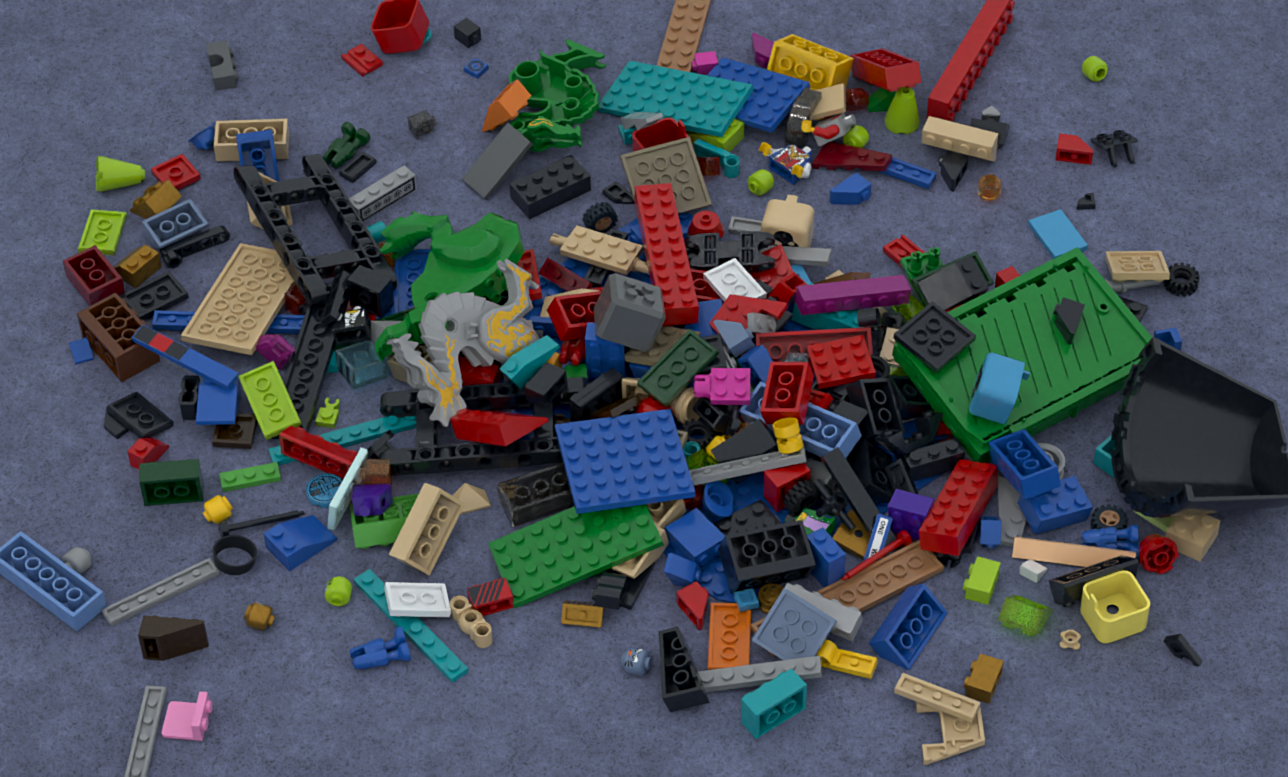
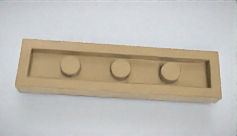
(937, 697)

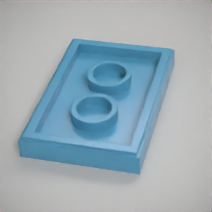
(1057, 233)

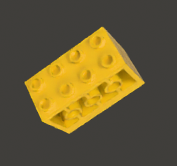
(809, 62)

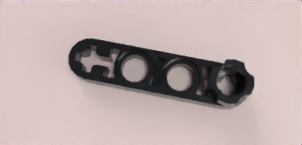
(174, 258)

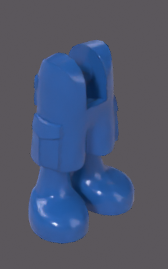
(1108, 538)
(374, 652)

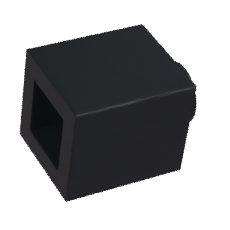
(467, 33)

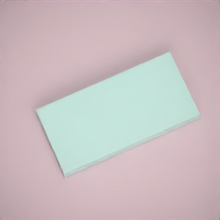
(344, 493)

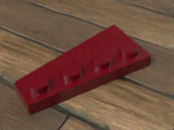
(851, 157)

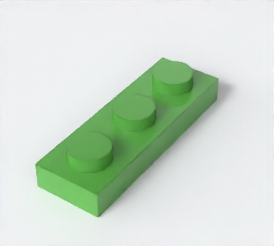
(250, 477)

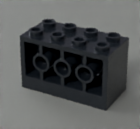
(766, 555)

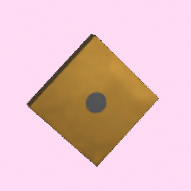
(853, 541)

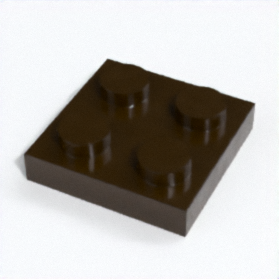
(616, 408)
(238, 434)

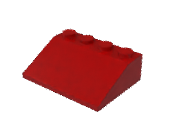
(493, 426)

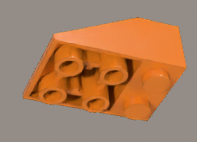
(506, 105)

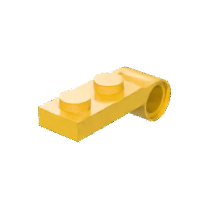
(846, 661)

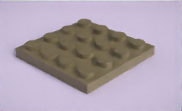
(673, 164)

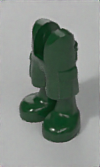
(342, 148)

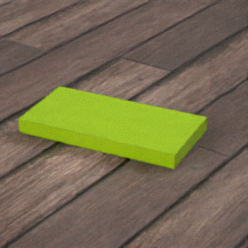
(269, 400)

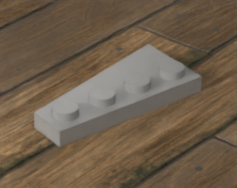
(1011, 516)

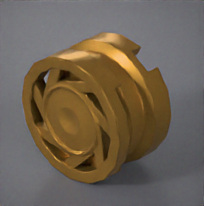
(769, 596)

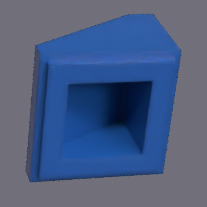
(81, 350)

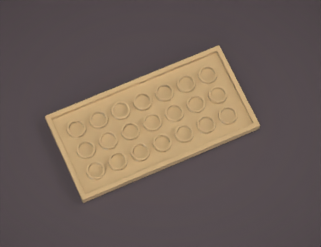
(241, 301)

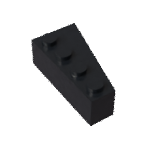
(679, 674)

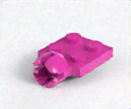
(724, 386)

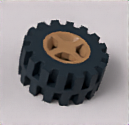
(600, 217)
(1104, 515)

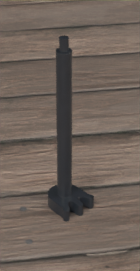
(225, 529)

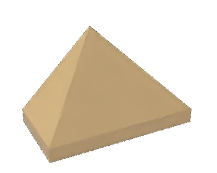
(472, 497)

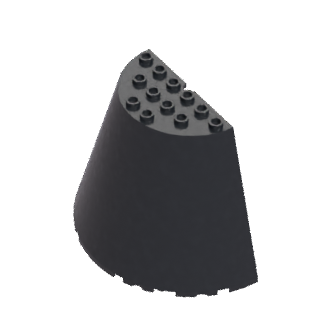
(1195, 439)

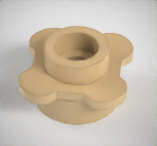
(1070, 635)

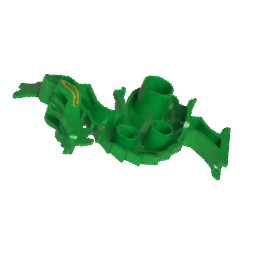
(562, 93)

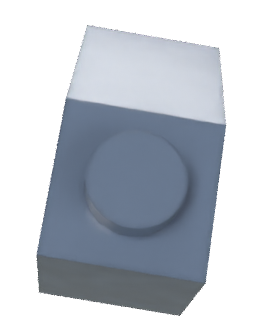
(735, 336)

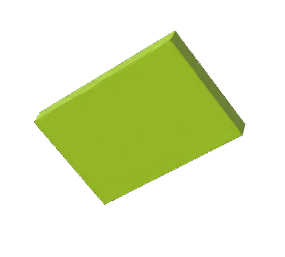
(103, 230)

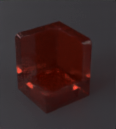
(709, 165)
(293, 300)

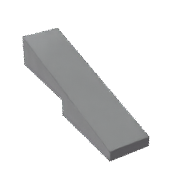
(640, 120)

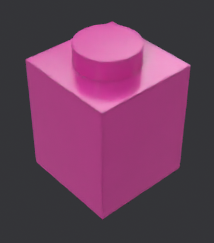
(704, 62)

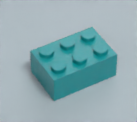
(773, 703)

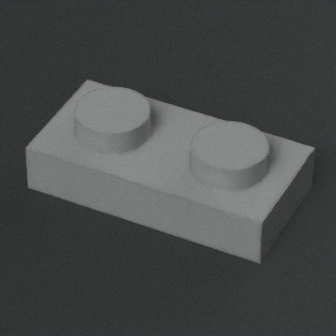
(761, 323)

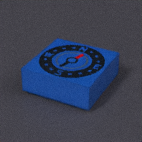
(476, 68)

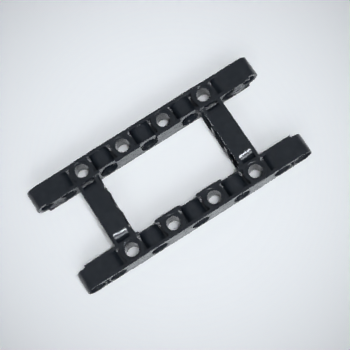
(317, 185)
(430, 458)

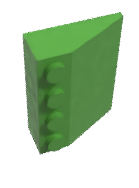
(381, 528)

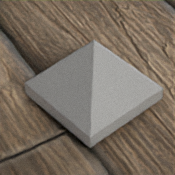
(991, 114)

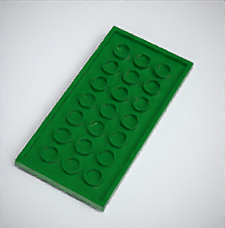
(571, 549)

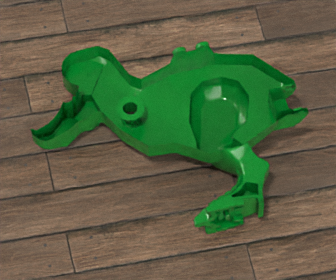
(455, 264)

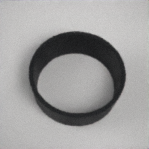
(234, 541)

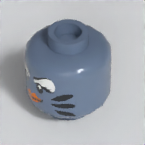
(636, 661)

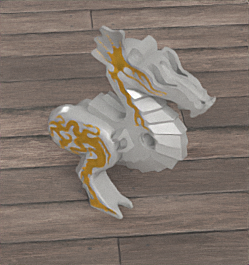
(476, 328)

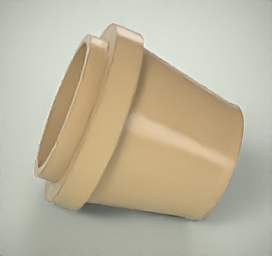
(683, 406)

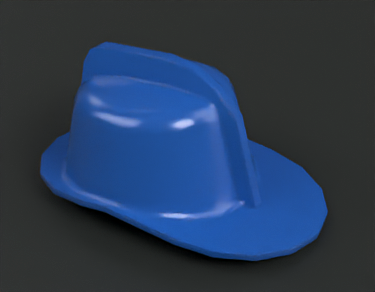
(204, 138)
(718, 499)

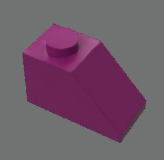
(761, 49)

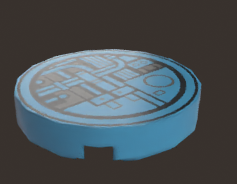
(322, 489)

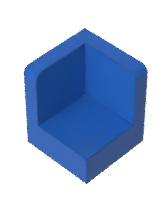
(1170, 337)

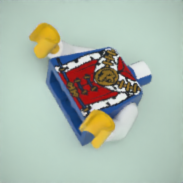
(788, 162)

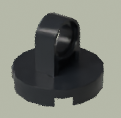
(380, 445)

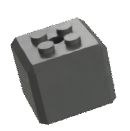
(629, 312)

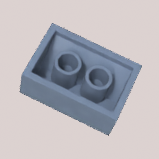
(173, 224)

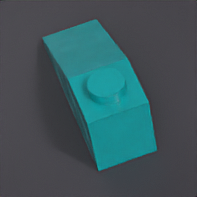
(526, 362)

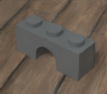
(222, 65)

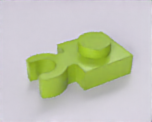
(329, 415)

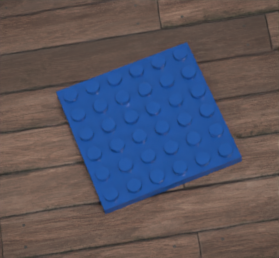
(624, 461)

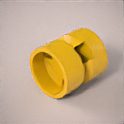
(788, 435)

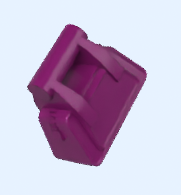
(275, 349)

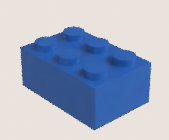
(603, 354)
(1057, 507)

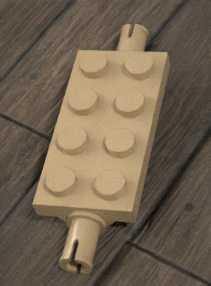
(601, 250)

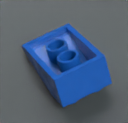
(259, 151)
(217, 404)
(298, 540)

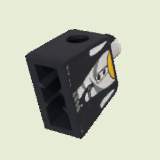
(352, 327)

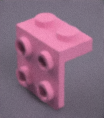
(187, 719)

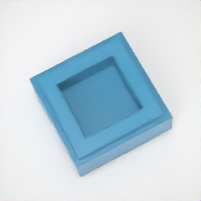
(746, 599)

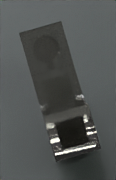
(801, 110)

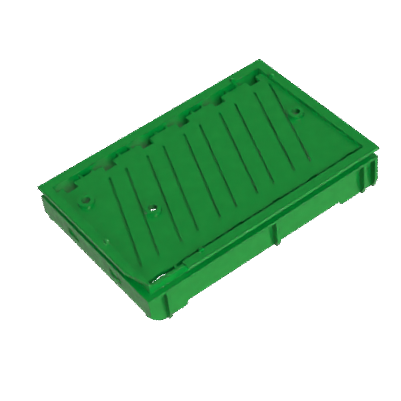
(1020, 324)

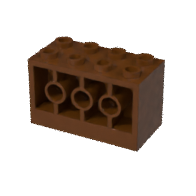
(110, 332)

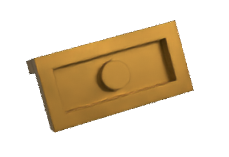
(582, 613)

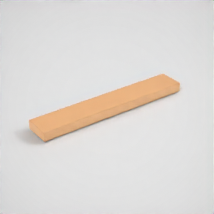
(1064, 552)

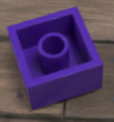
(908, 512)

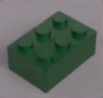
(171, 482)

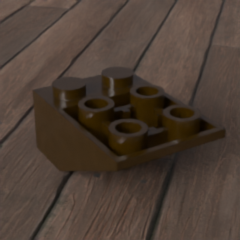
(171, 637)

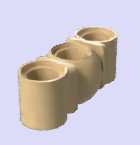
(471, 621)

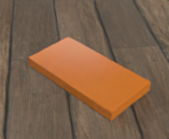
(728, 636)

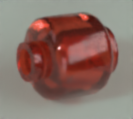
(856, 99)

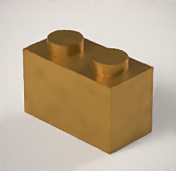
(984, 678)

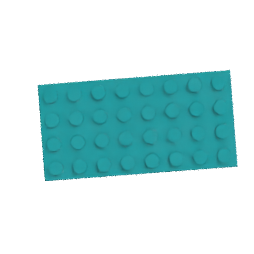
(698, 100)

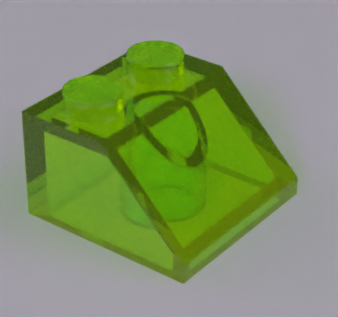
(1024, 614)

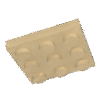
(1137, 265)

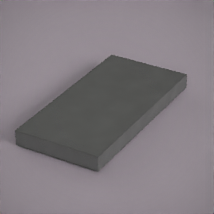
(497, 161)

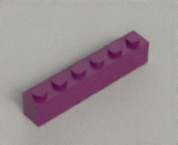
(852, 294)

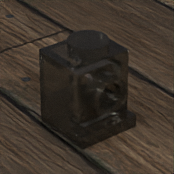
(421, 124)

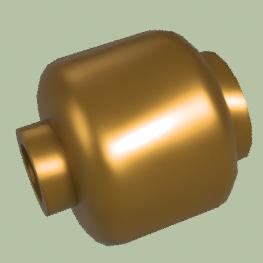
(259, 616)

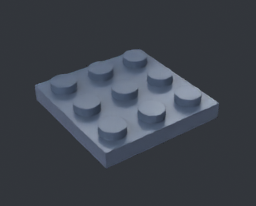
(794, 628)

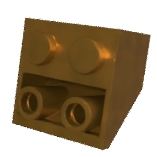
(156, 200)

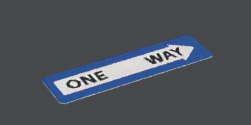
(879, 535)

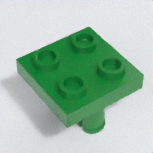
(921, 263)

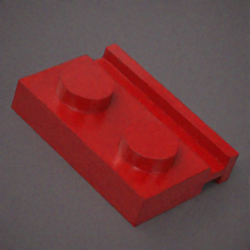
(362, 60)
(900, 248)

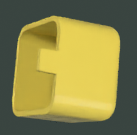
(1122, 592)

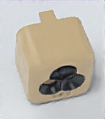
(789, 222)

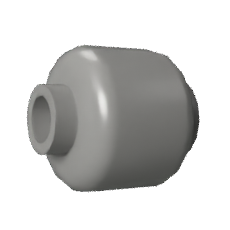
(77, 559)

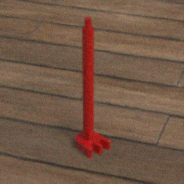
(903, 539)

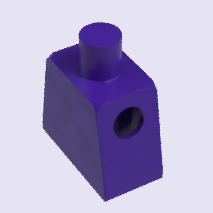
(368, 499)

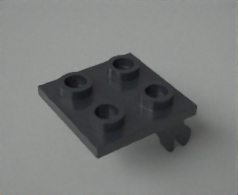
(1118, 137)

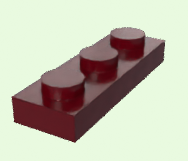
(562, 276)

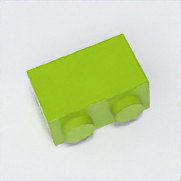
(981, 580)

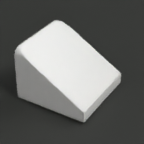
(1032, 570)

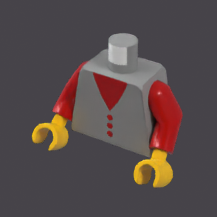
(829, 127)

